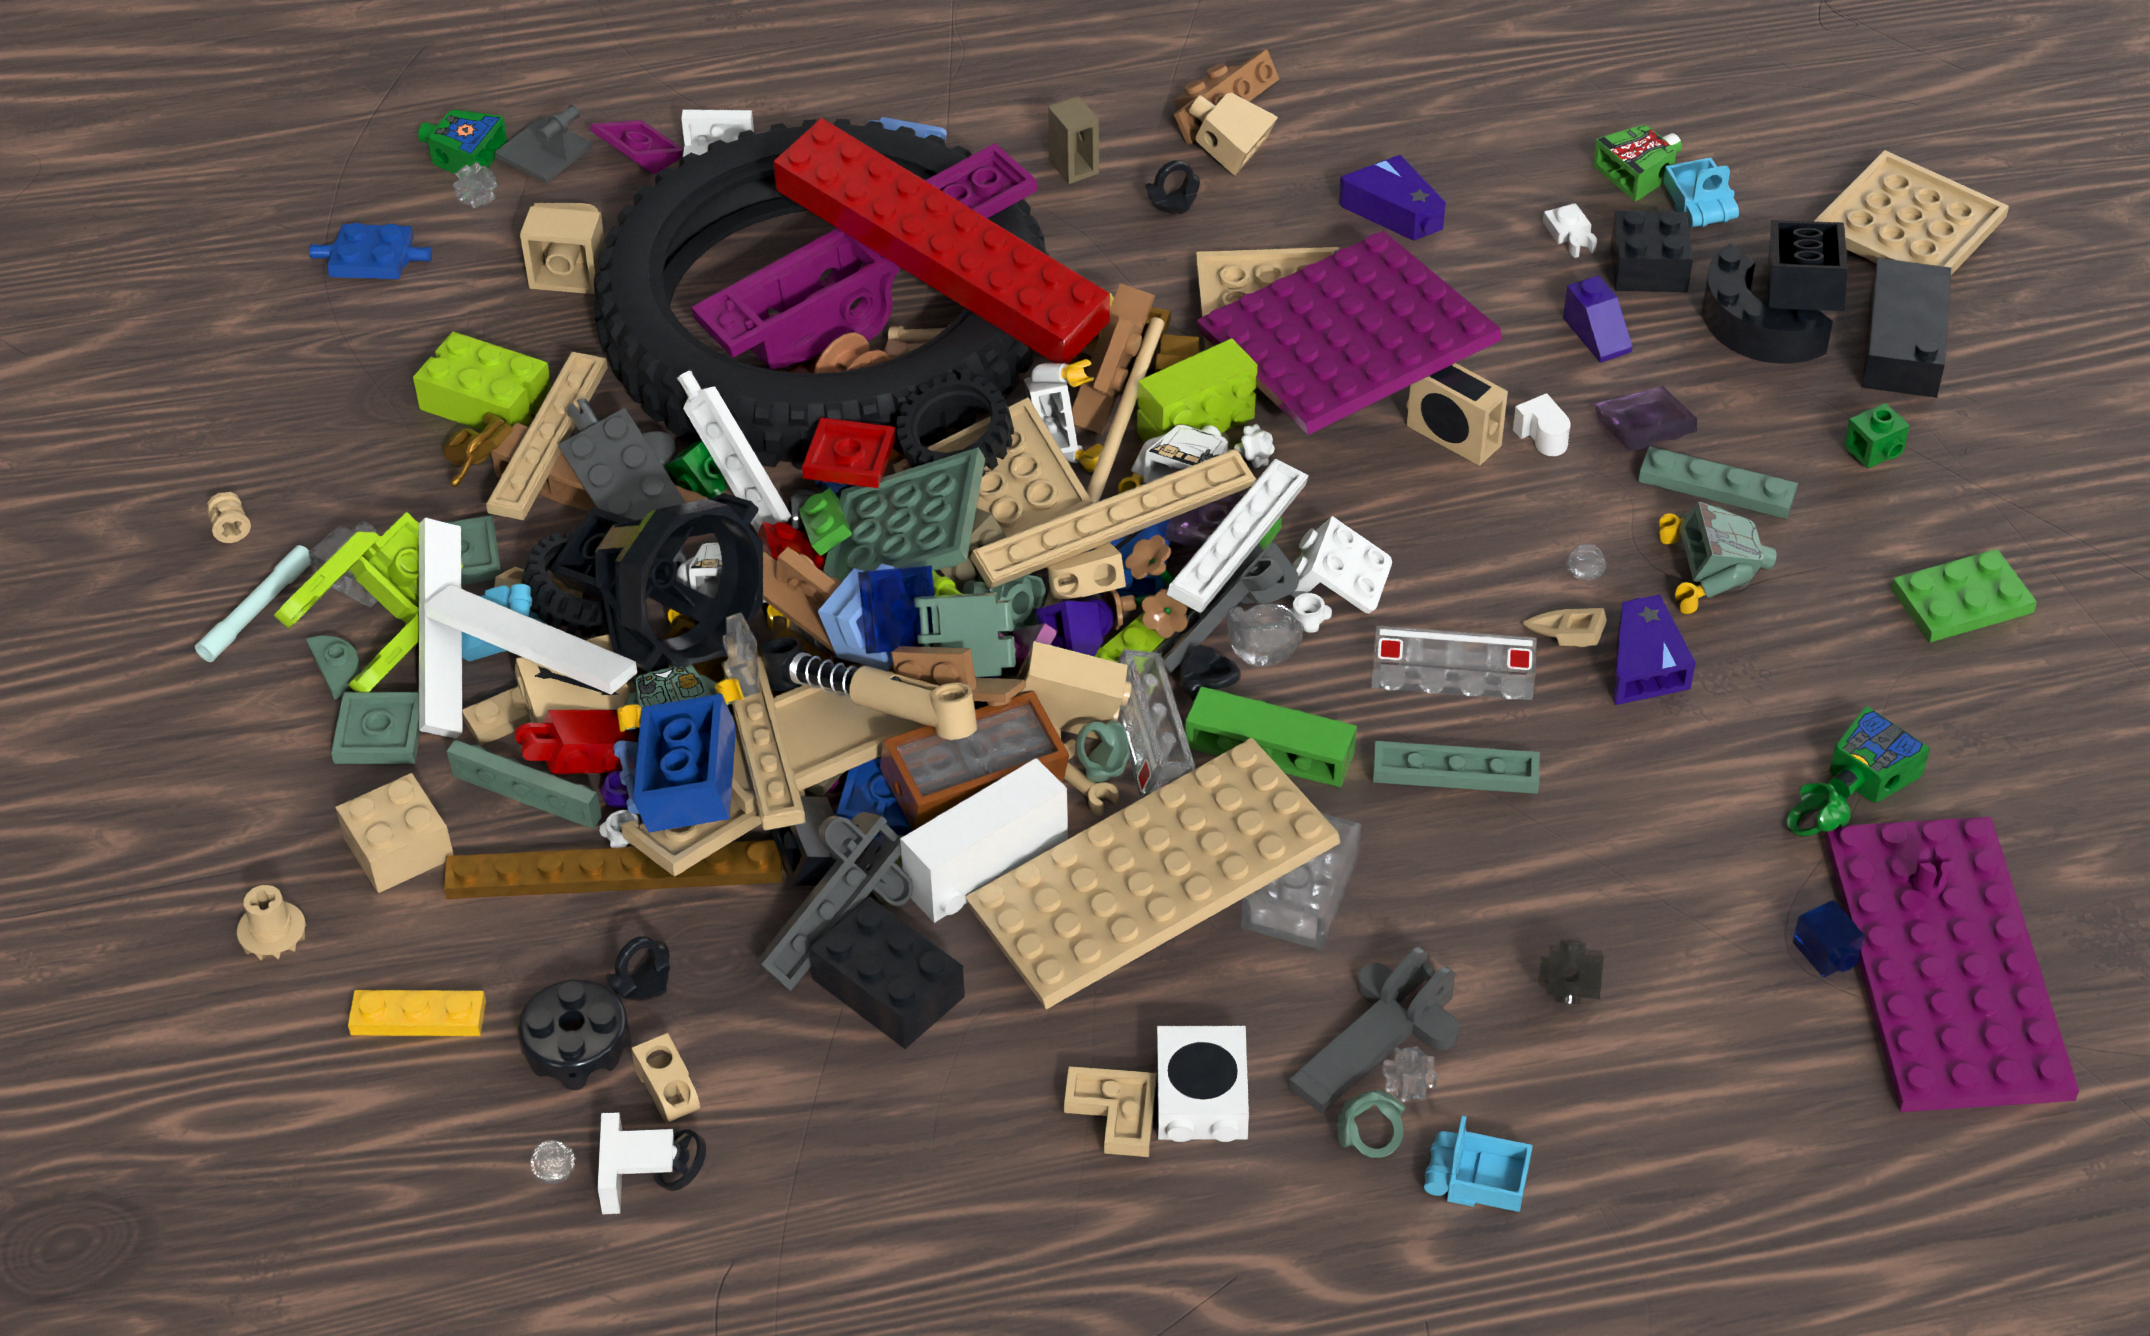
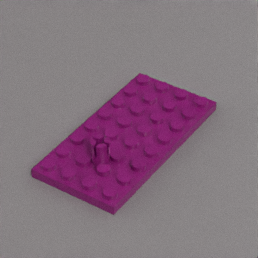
(1949, 965)

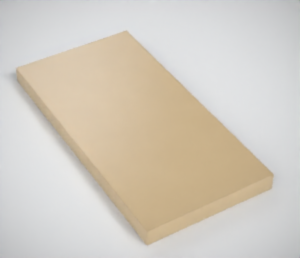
(822, 738)

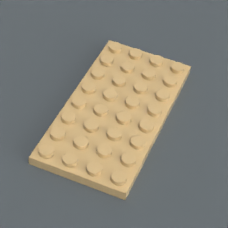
(1151, 871)

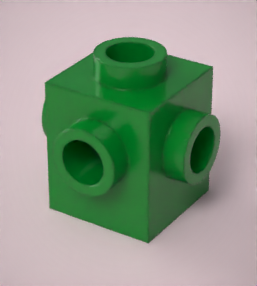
(1876, 435)
(697, 471)

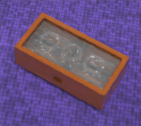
(939, 773)

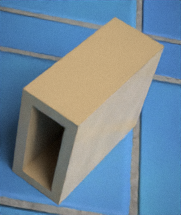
(1074, 686)

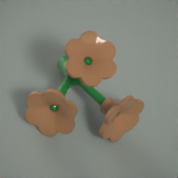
(1161, 610)

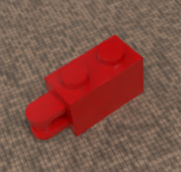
(574, 741)

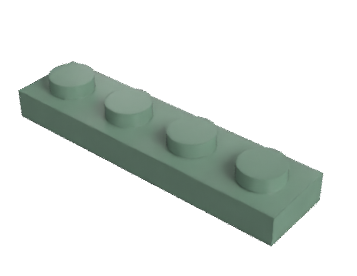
(1718, 482)
(1456, 767)
(524, 784)

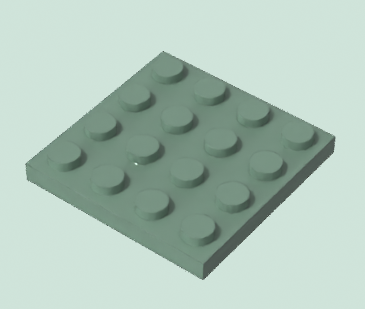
(912, 517)

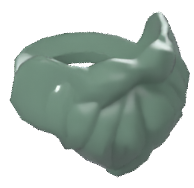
(1110, 755)
(1348, 1131)

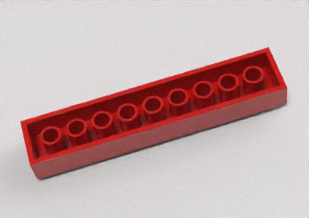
(943, 242)

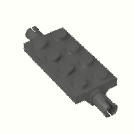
(618, 466)

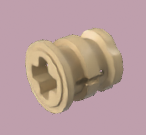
(224, 523)

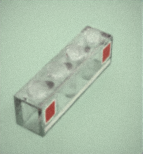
(1454, 663)
(1153, 724)

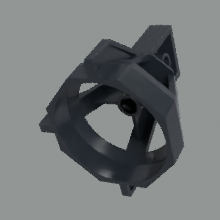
(634, 560)

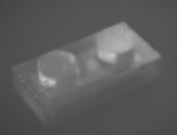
(742, 654)

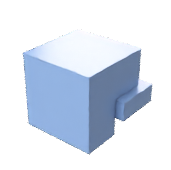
(845, 627)

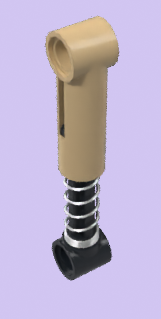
(945, 707)

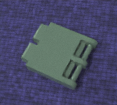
(970, 623)

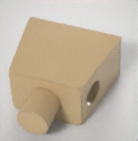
(1232, 129)

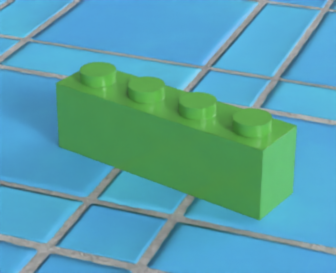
(1293, 739)

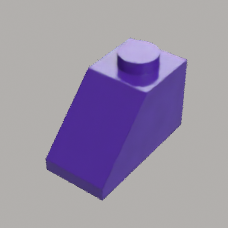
(1597, 318)
(1076, 625)

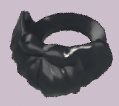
(1180, 199)
(1208, 670)
(650, 977)

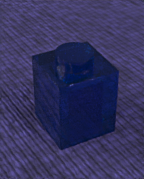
(1828, 939)

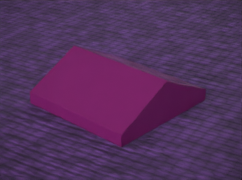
(640, 143)

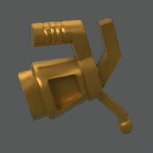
(472, 447)

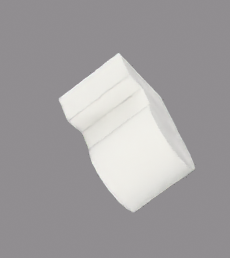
(1544, 423)

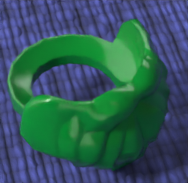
(1829, 817)

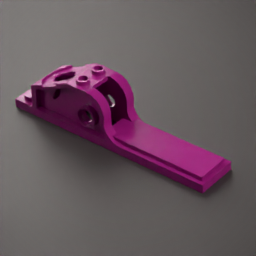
(819, 308)

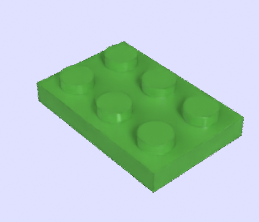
(1963, 595)

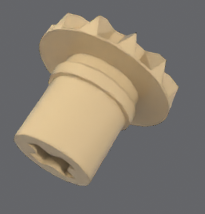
(269, 923)

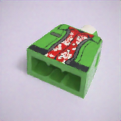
(1636, 159)

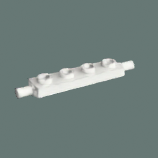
(732, 451)

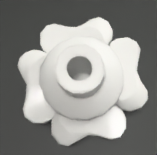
(1256, 445)

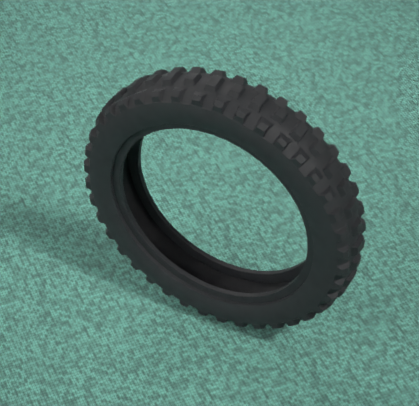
(774, 409)

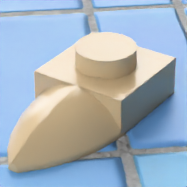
(1570, 626)

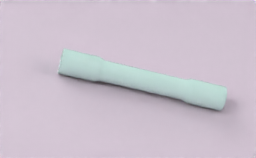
(226, 631)

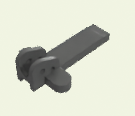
(1259, 579)
(839, 891)
(1381, 1027)

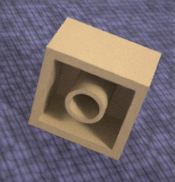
(562, 249)
(394, 832)

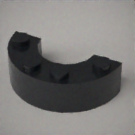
(1749, 324)

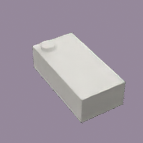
(984, 838)

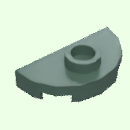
(335, 661)

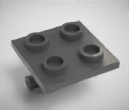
(545, 146)

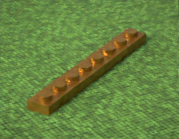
(605, 871)

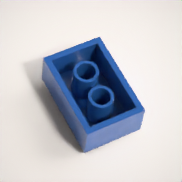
(685, 763)

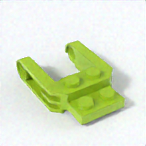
(389, 572)

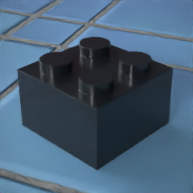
(1651, 251)

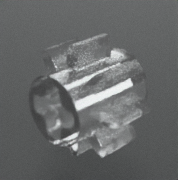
(475, 185)
(1409, 1073)

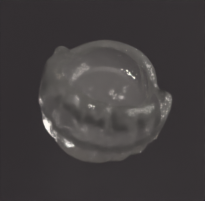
(1264, 633)

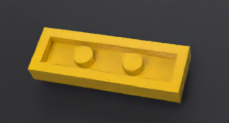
(417, 1013)

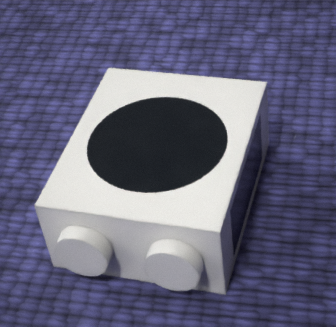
(1202, 1083)

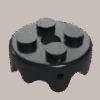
(573, 1054)

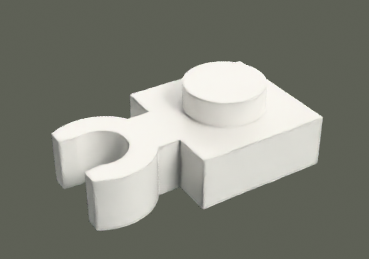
(1570, 226)

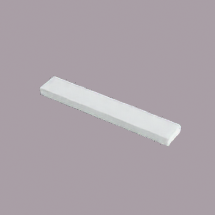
(1237, 536)
(531, 639)
(438, 643)

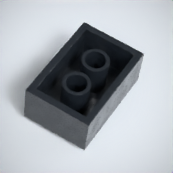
(887, 972)

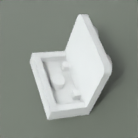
(708, 126)
(1343, 564)

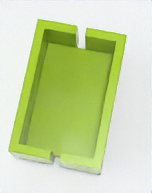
(480, 379)
(1199, 392)

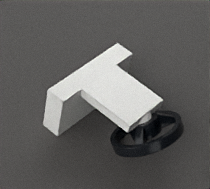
(642, 1153)

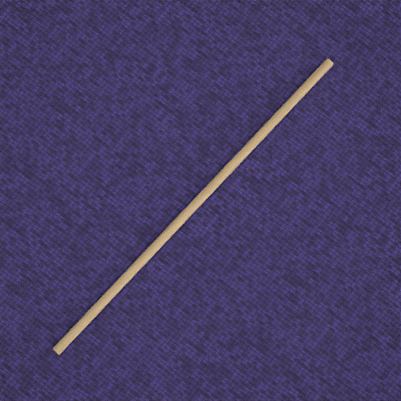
(1121, 418)

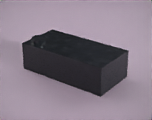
(1807, 265)
(1907, 328)

